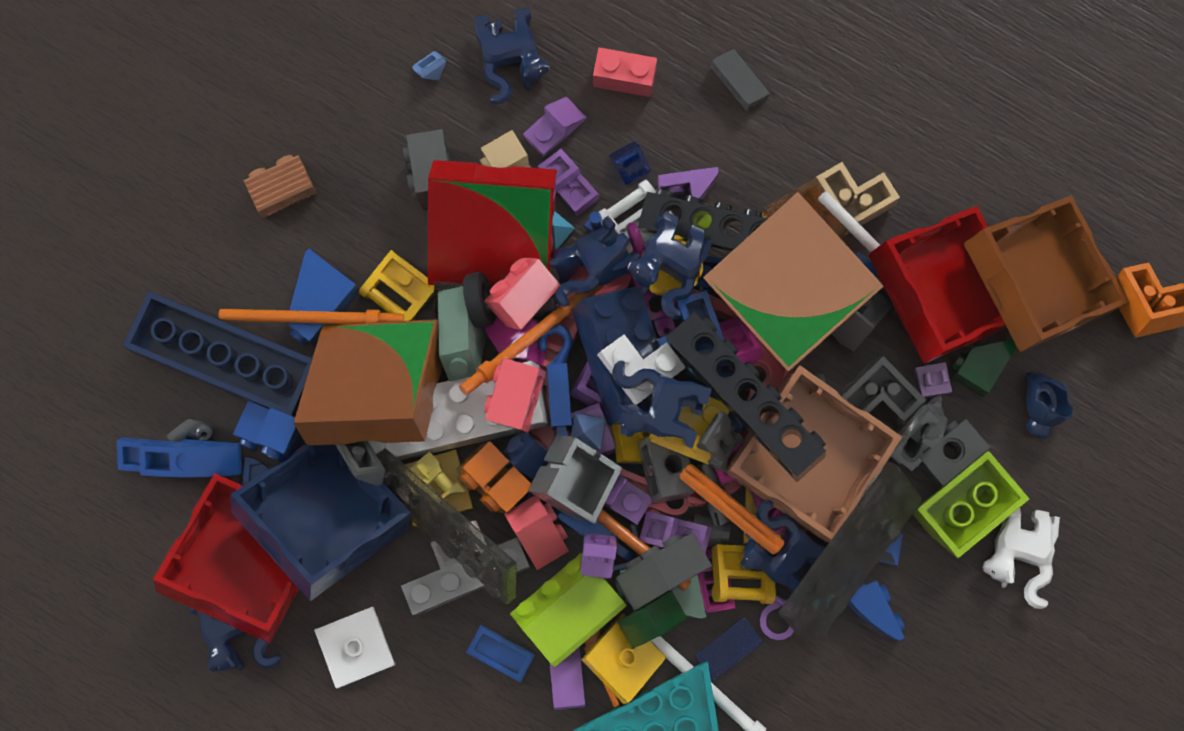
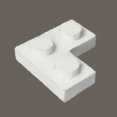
(662, 360)

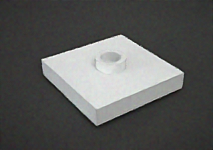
(354, 647)

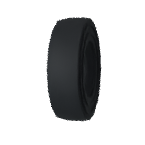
(475, 291)

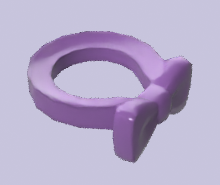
(777, 603)

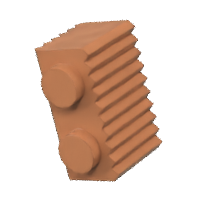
(279, 185)

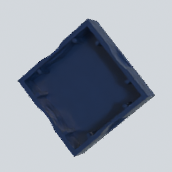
(318, 517)

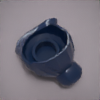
(1046, 404)

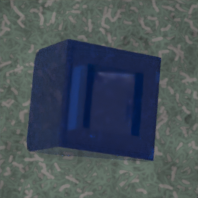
(630, 162)

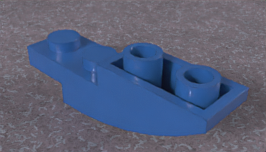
(179, 458)
(872, 606)

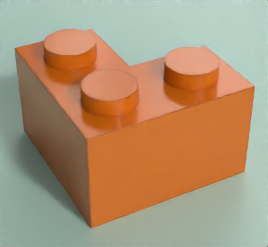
(1150, 305)

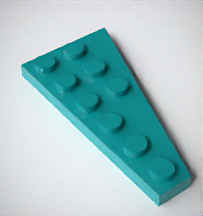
(675, 705)

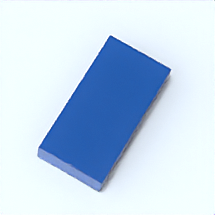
(500, 653)

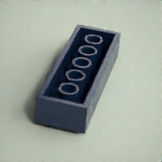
(218, 354)

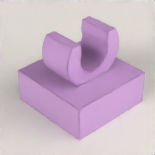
(933, 380)

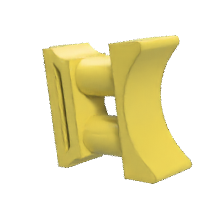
(430, 470)

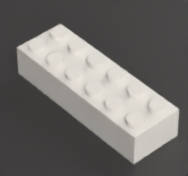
(461, 421)

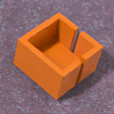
(492, 479)

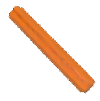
(731, 509)

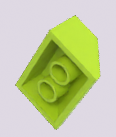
(970, 505)
(567, 611)

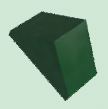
(652, 620)

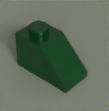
(982, 366)

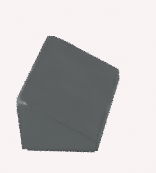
(739, 79)
(362, 462)

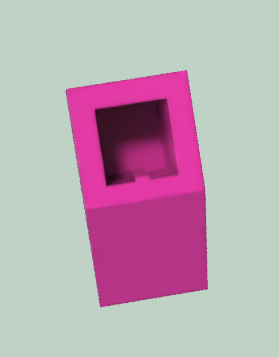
(503, 337)

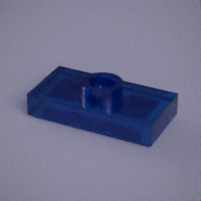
(729, 648)

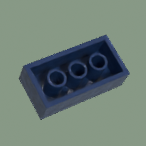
(603, 321)

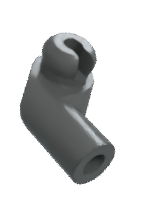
(191, 429)

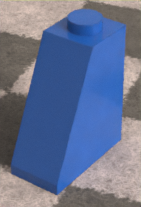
(319, 289)

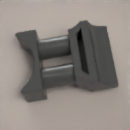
(718, 431)

